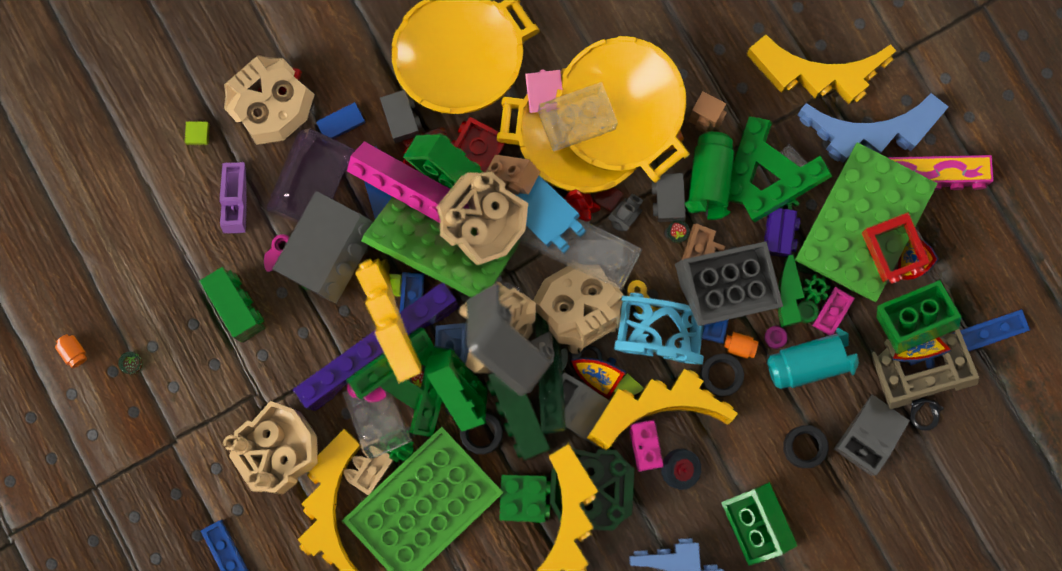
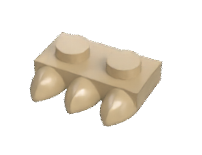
(369, 471)

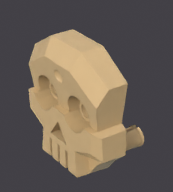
(280, 113)
(495, 229)
(571, 291)
(523, 315)
(289, 438)

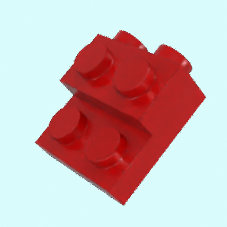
(478, 142)

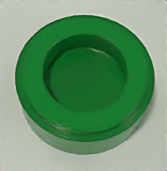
(808, 311)

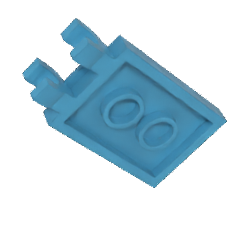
(550, 215)

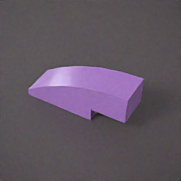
(233, 198)

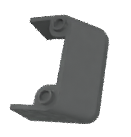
(502, 347)

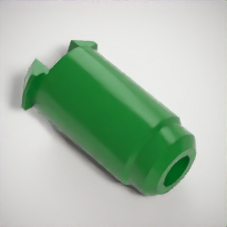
(711, 175)

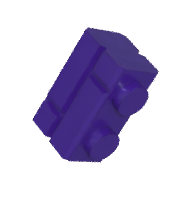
(780, 232)

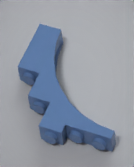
(843, 135)
(684, 558)

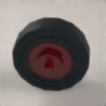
(681, 469)

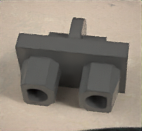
(626, 213)

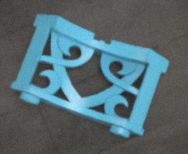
(689, 346)

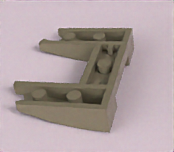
(902, 389)

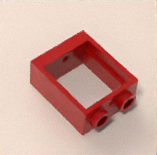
(870, 238)

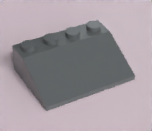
(324, 247)
(729, 283)

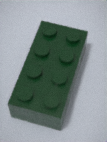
(521, 419)

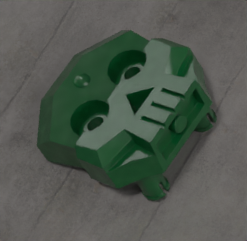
(608, 468)

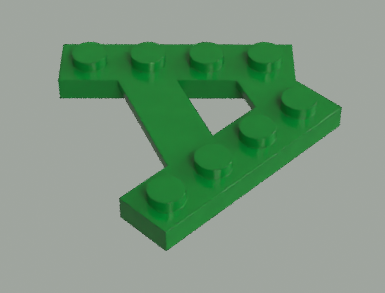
(793, 179)
(423, 400)

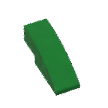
(790, 293)

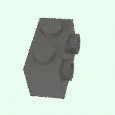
(400, 116)
(669, 198)

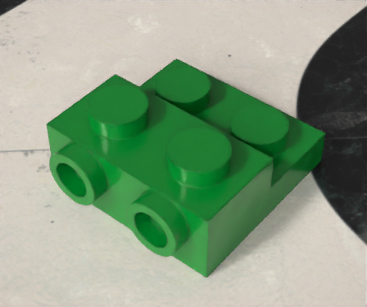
(524, 498)

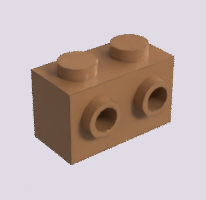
(708, 113)
(516, 173)

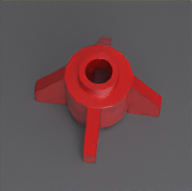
(582, 204)

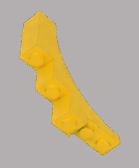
(817, 78)
(390, 329)
(656, 398)
(575, 488)
(322, 501)

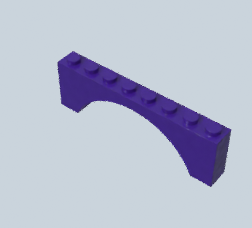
(332, 378)

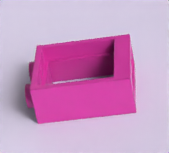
(645, 436)

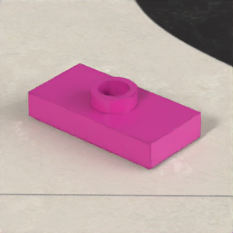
(833, 311)

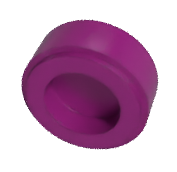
(775, 337)

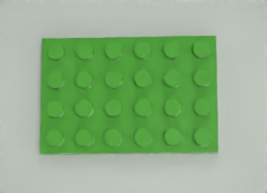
(864, 195)
(418, 243)
(423, 505)

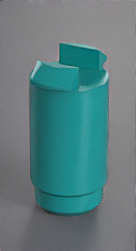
(812, 361)

